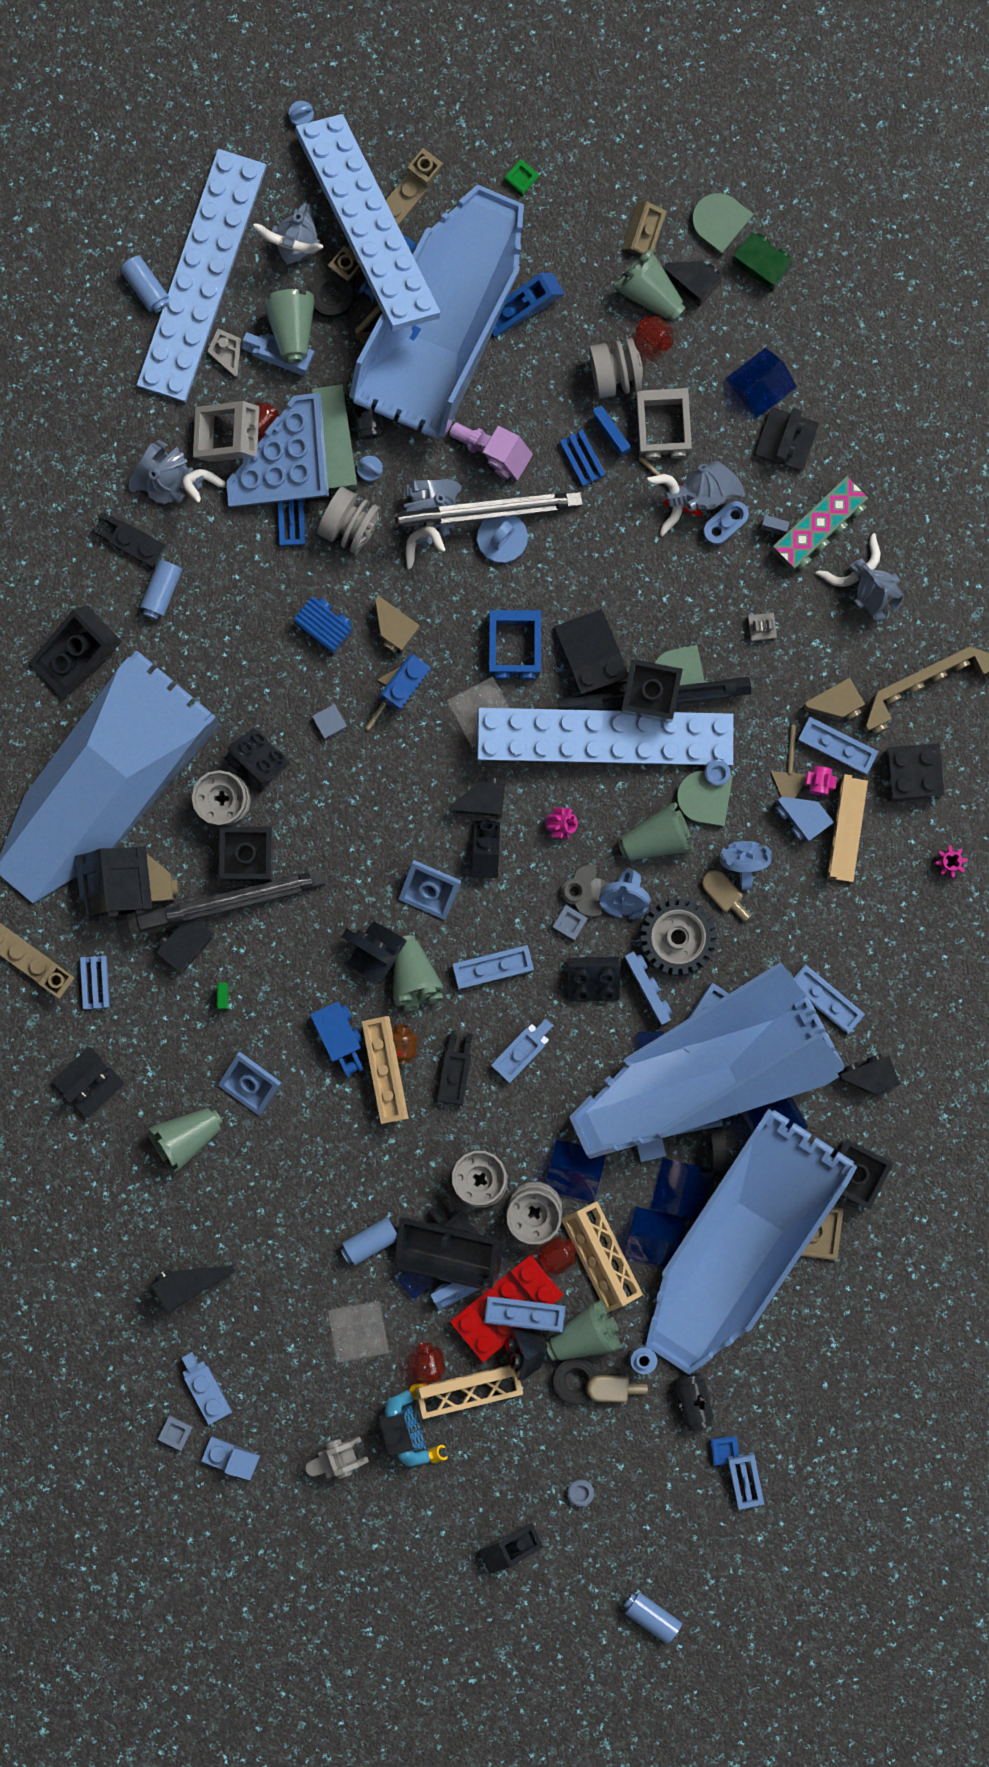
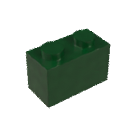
(762, 260)

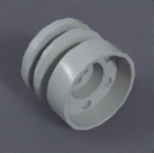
(615, 368)
(348, 520)
(210, 787)
(478, 1164)
(534, 1227)

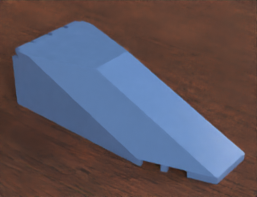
(470, 270)
(103, 776)
(745, 1054)
(745, 1241)

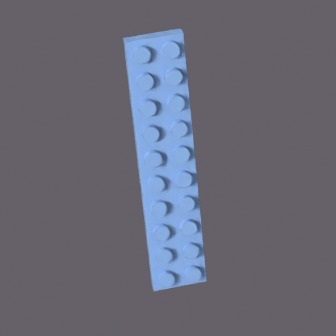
(367, 222)
(201, 275)
(602, 737)

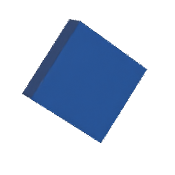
(724, 1448)

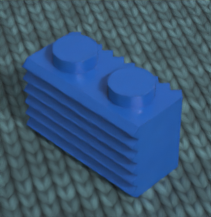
(323, 624)
(404, 682)

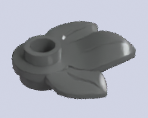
(589, 891)

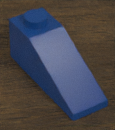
(528, 301)

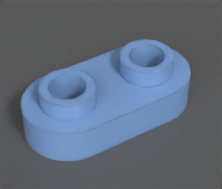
(725, 523)

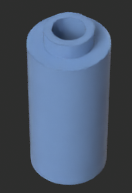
(144, 284)
(160, 589)
(369, 1241)
(639, 1351)
(652, 1617)

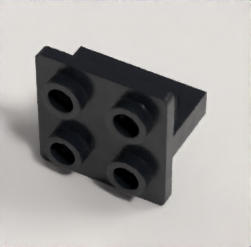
(787, 438)
(256, 759)
(374, 951)
(593, 979)
(88, 1082)

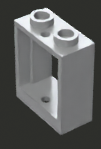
(663, 397)
(244, 444)

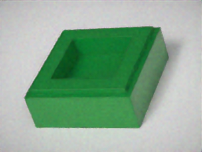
(521, 177)
(223, 996)

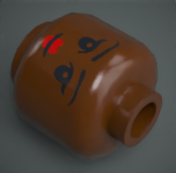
(405, 1043)

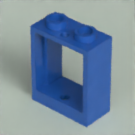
(515, 617)

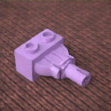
(503, 449)

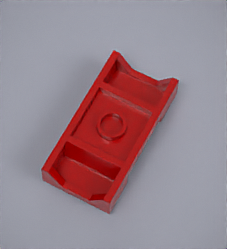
(523, 1283)

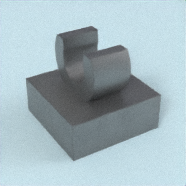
(762, 627)

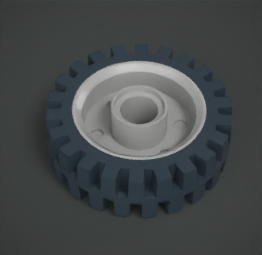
(683, 917)

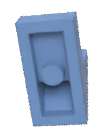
(230, 1458)

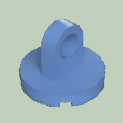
(502, 539)
(745, 858)
(625, 896)

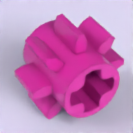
(820, 781)
(561, 822)
(958, 862)

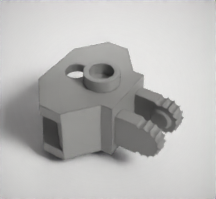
(336, 1459)

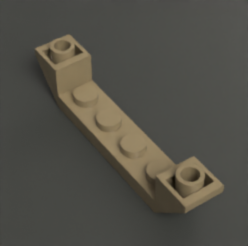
(401, 202)
(878, 713)
(34, 963)

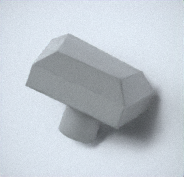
(226, 350)

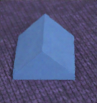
(430, 890)
(250, 1083)

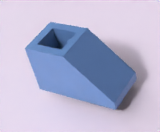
(805, 815)

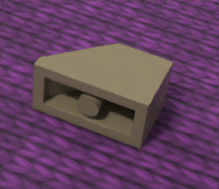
(395, 627)
(837, 702)
(161, 883)

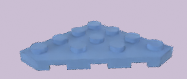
(288, 459)

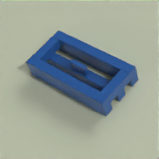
(611, 431)
(573, 439)
(292, 541)

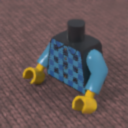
(403, 1431)

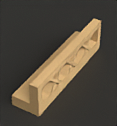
(847, 829)
(385, 1070)
(598, 1259)
(464, 1382)

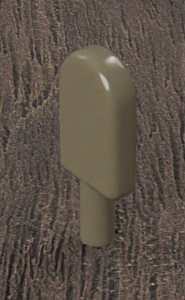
(724, 893)
(613, 1388)

